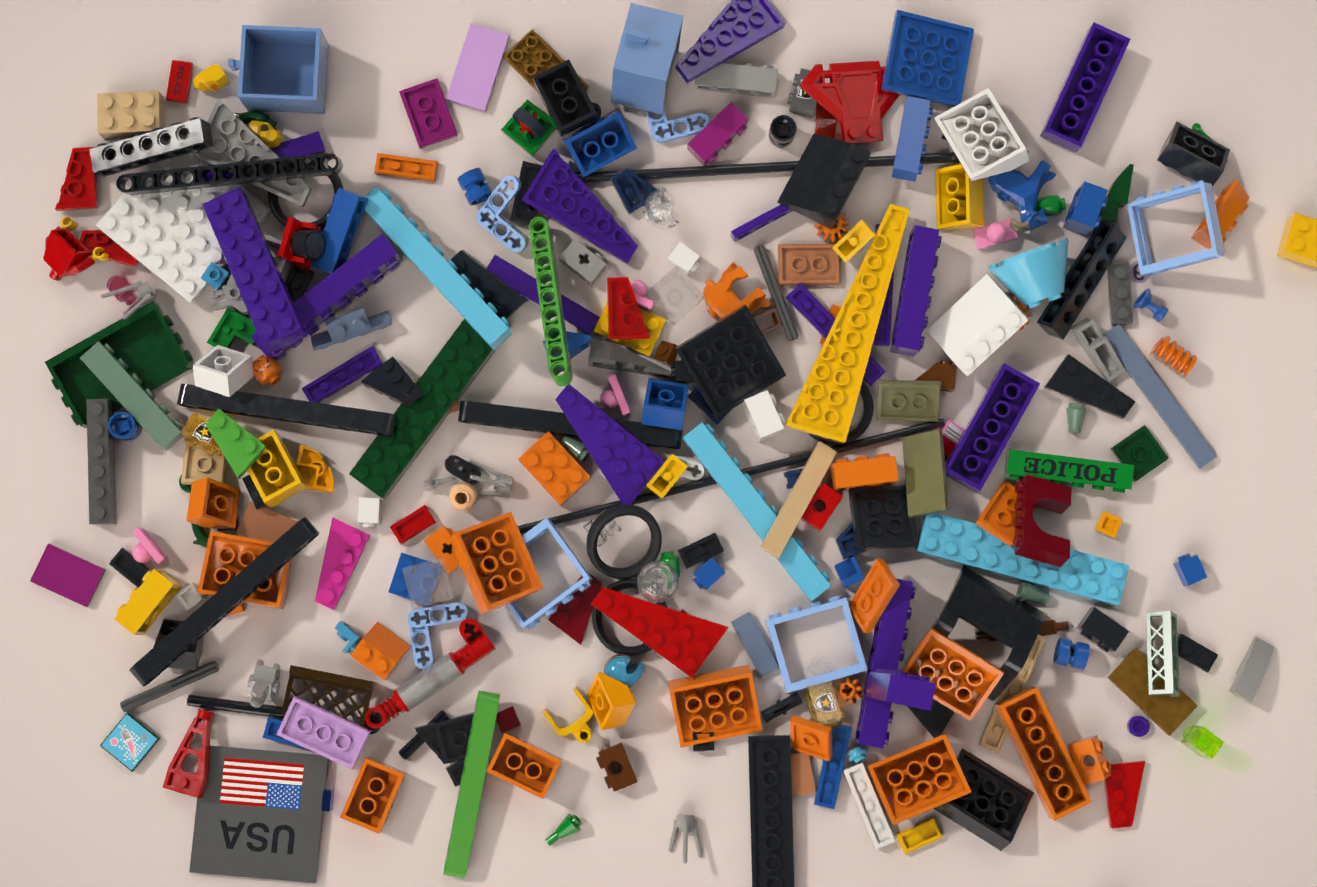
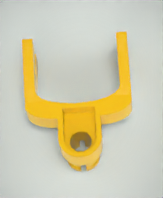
(576, 727)

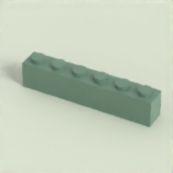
(132, 395)

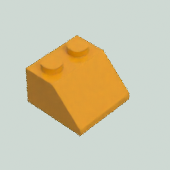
(610, 701)

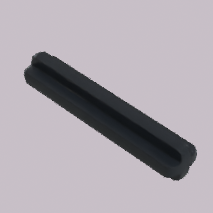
(417, 741)

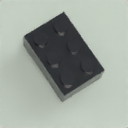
(565, 98)

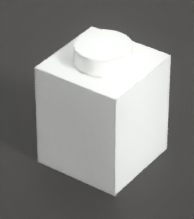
(684, 259)
(369, 511)

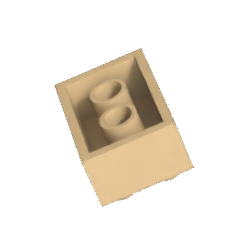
(129, 113)

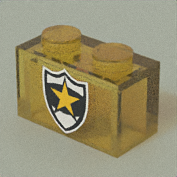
(197, 433)
(823, 705)

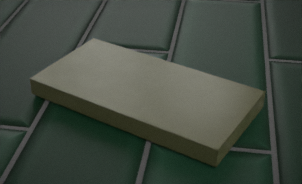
(925, 473)

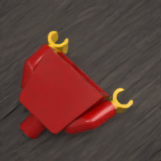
(66, 253)

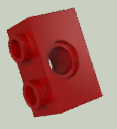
(829, 498)

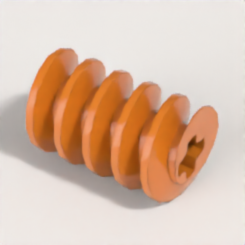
(1174, 355)

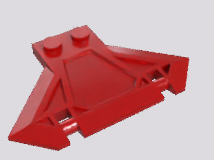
(852, 98)

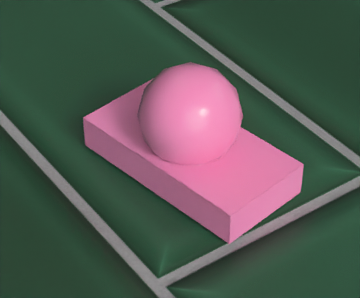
(994, 234)
(640, 289)
(612, 398)
(147, 548)

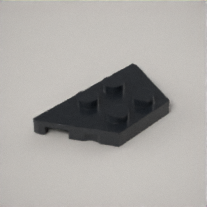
(448, 737)

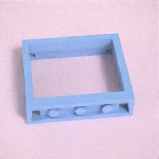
(1140, 235)
(566, 596)
(814, 608)

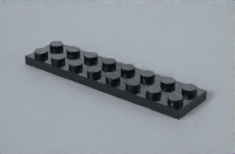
(771, 811)

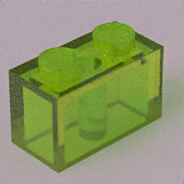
(1201, 741)

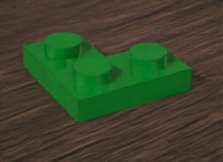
(230, 326)

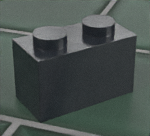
(1102, 629)

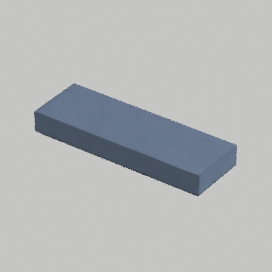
(754, 644)

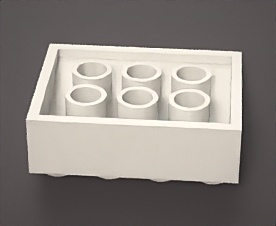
(982, 137)
(977, 324)

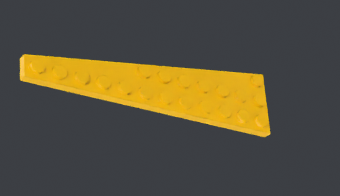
(837, 375)

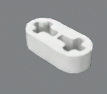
(690, 463)

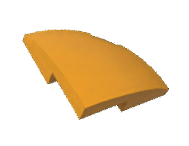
(314, 470)

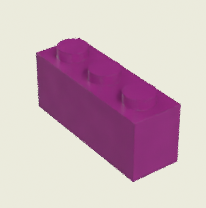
(718, 135)

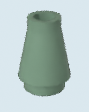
(1075, 416)
(575, 449)
(1031, 593)

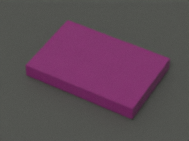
(428, 113)
(67, 575)

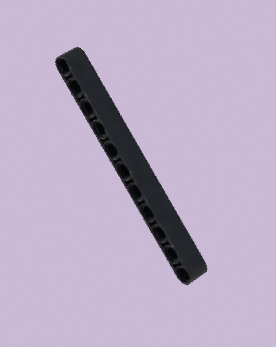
(219, 174)
(289, 410)
(557, 423)
(224, 601)

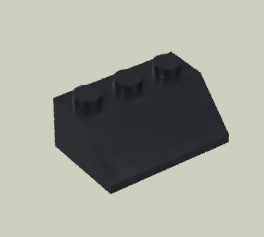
(1193, 154)

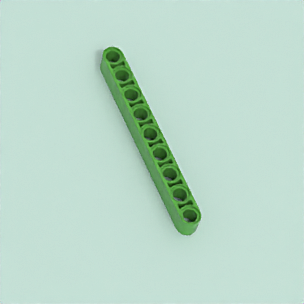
(550, 309)
(471, 784)

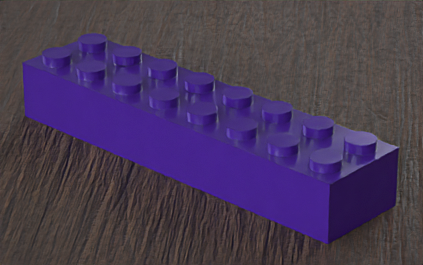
(254, 270)
(340, 288)
(885, 654)
(901, 688)

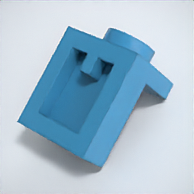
(216, 276)
(347, 633)

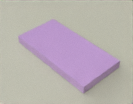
(477, 67)
(323, 732)

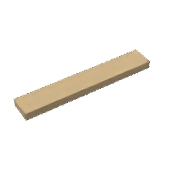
(798, 500)
(995, 730)

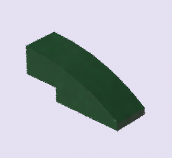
(1117, 195)

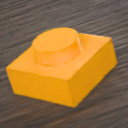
(1108, 524)

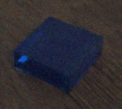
(327, 800)

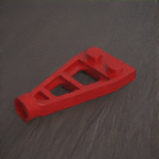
(186, 782)

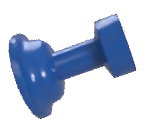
(1144, 300)

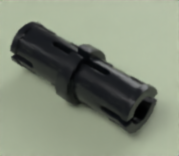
(781, 707)

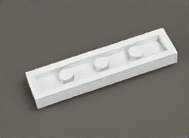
(868, 805)

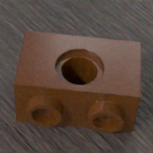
(616, 754)

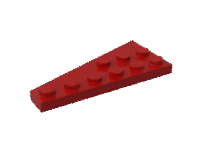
(671, 633)

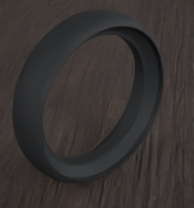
(282, 218)
(864, 423)
(607, 516)
(600, 632)

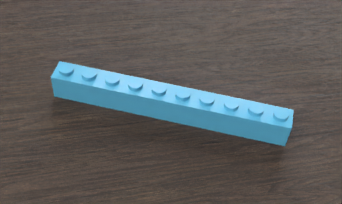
(437, 269)
(753, 508)

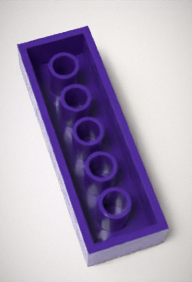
(1085, 87)
(914, 291)
(990, 427)

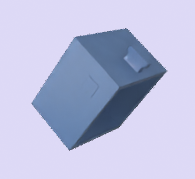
(646, 58)
(282, 69)

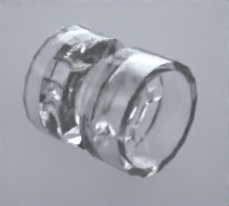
(611, 530)

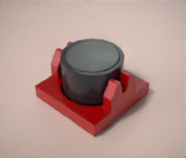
(306, 244)

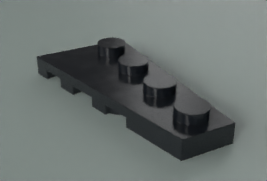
(495, 291)
(1082, 384)

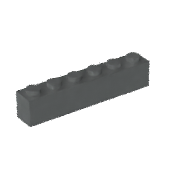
(101, 462)

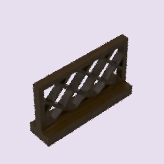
(330, 679)

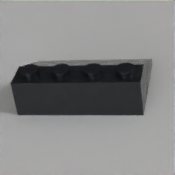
(824, 179)
(994, 805)

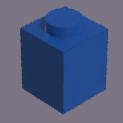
(1189, 569)
(708, 574)

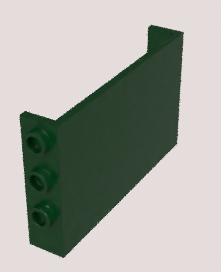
(141, 341)

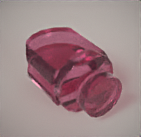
(117, 282)

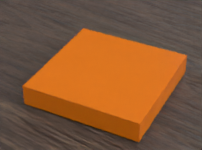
(811, 738)

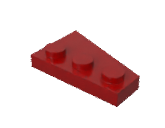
(97, 238)
(623, 311)
(1122, 792)

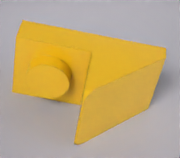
(854, 241)
(667, 476)

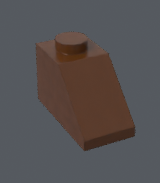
(941, 372)

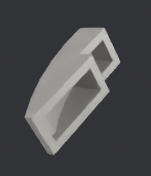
(1098, 349)
(1252, 670)

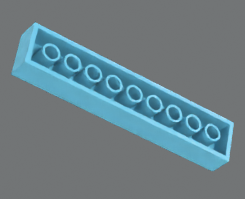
(976, 548)

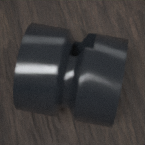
(782, 131)

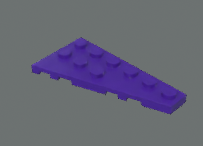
(570, 202)

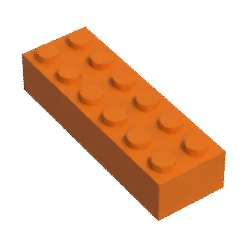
(1043, 753)

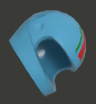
(618, 669)

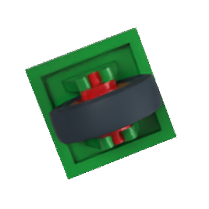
(529, 127)

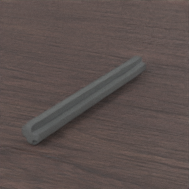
(775, 292)
(169, 686)

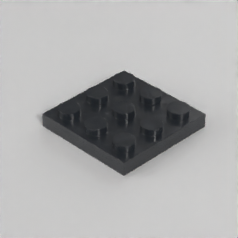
(881, 518)

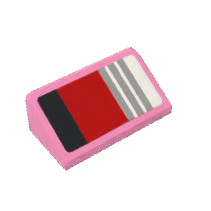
(951, 435)

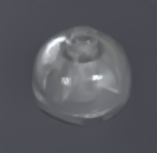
(660, 209)
(650, 588)

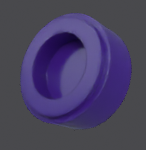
(1138, 726)

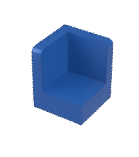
(849, 572)

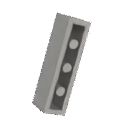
(739, 79)

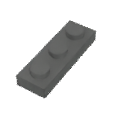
(1120, 294)

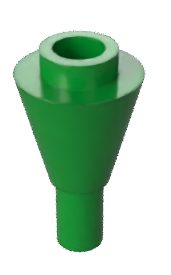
(568, 826)

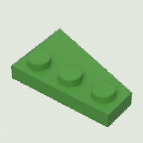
(235, 442)

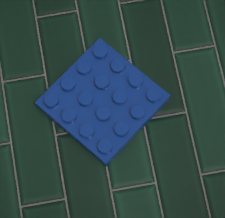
(927, 58)

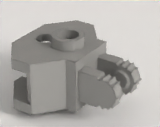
(232, 297)
(263, 683)

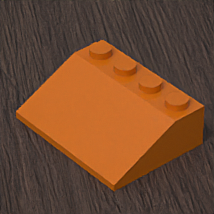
(228, 556)
(495, 562)
(960, 675)
(715, 703)
(919, 779)

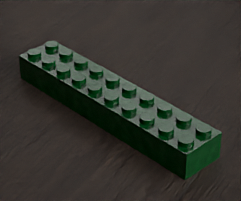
(442, 388)

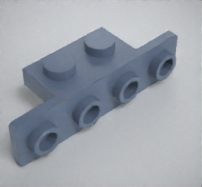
(348, 327)

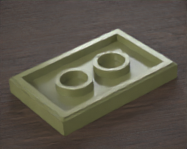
(908, 400)

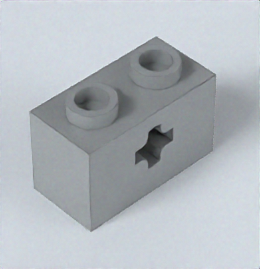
(588, 272)

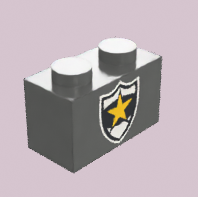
(800, 101)

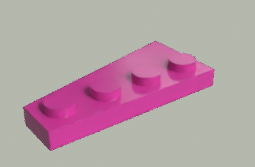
(340, 559)

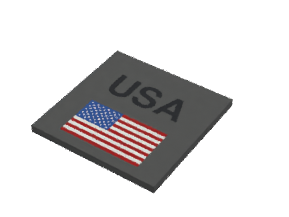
(260, 815)

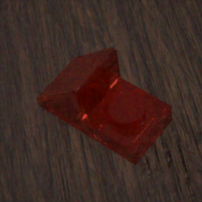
(824, 122)

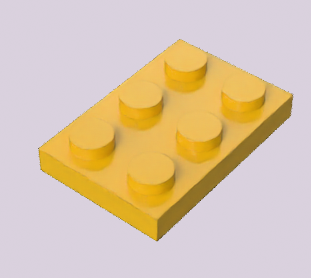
(654, 326)

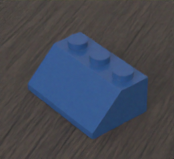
(599, 143)

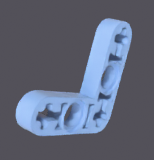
(663, 124)
(495, 213)
(423, 628)

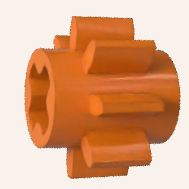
(856, 693)

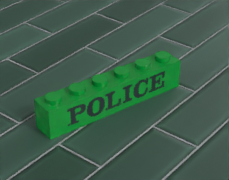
(1070, 469)

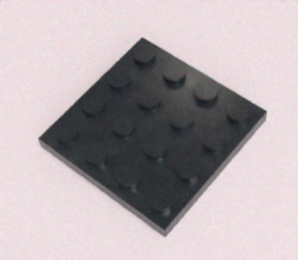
(730, 361)

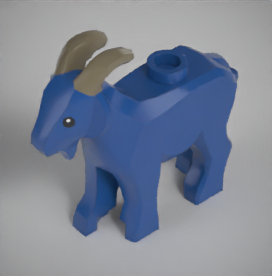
(1023, 193)

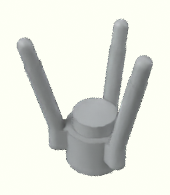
(143, 293)
(500, 484)
(685, 824)

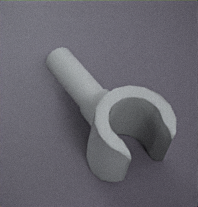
(435, 482)

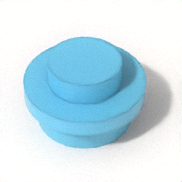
(858, 754)

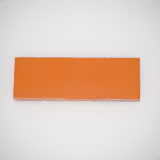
(406, 167)

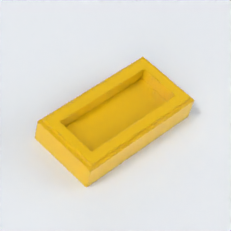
(919, 835)

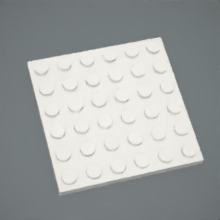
(172, 229)

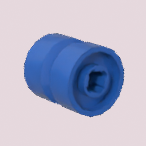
(474, 185)
(124, 426)
(1078, 657)

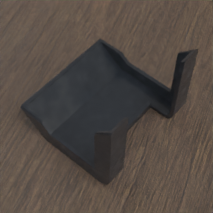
(997, 615)

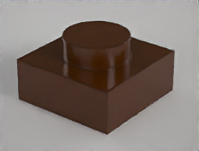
(666, 353)

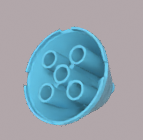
(1035, 273)

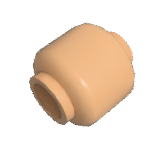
(470, 496)

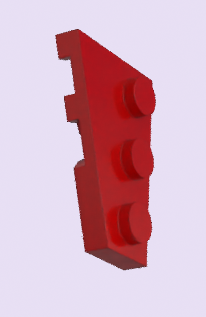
(80, 183)

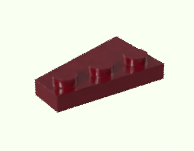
(575, 615)

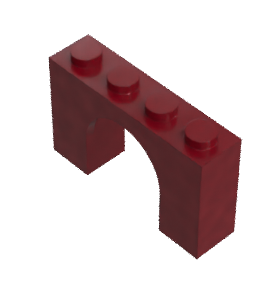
(1029, 538)

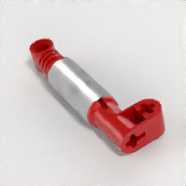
(434, 677)

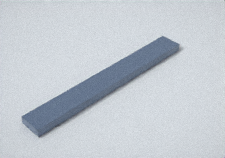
(1160, 397)

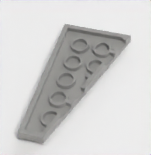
(237, 143)

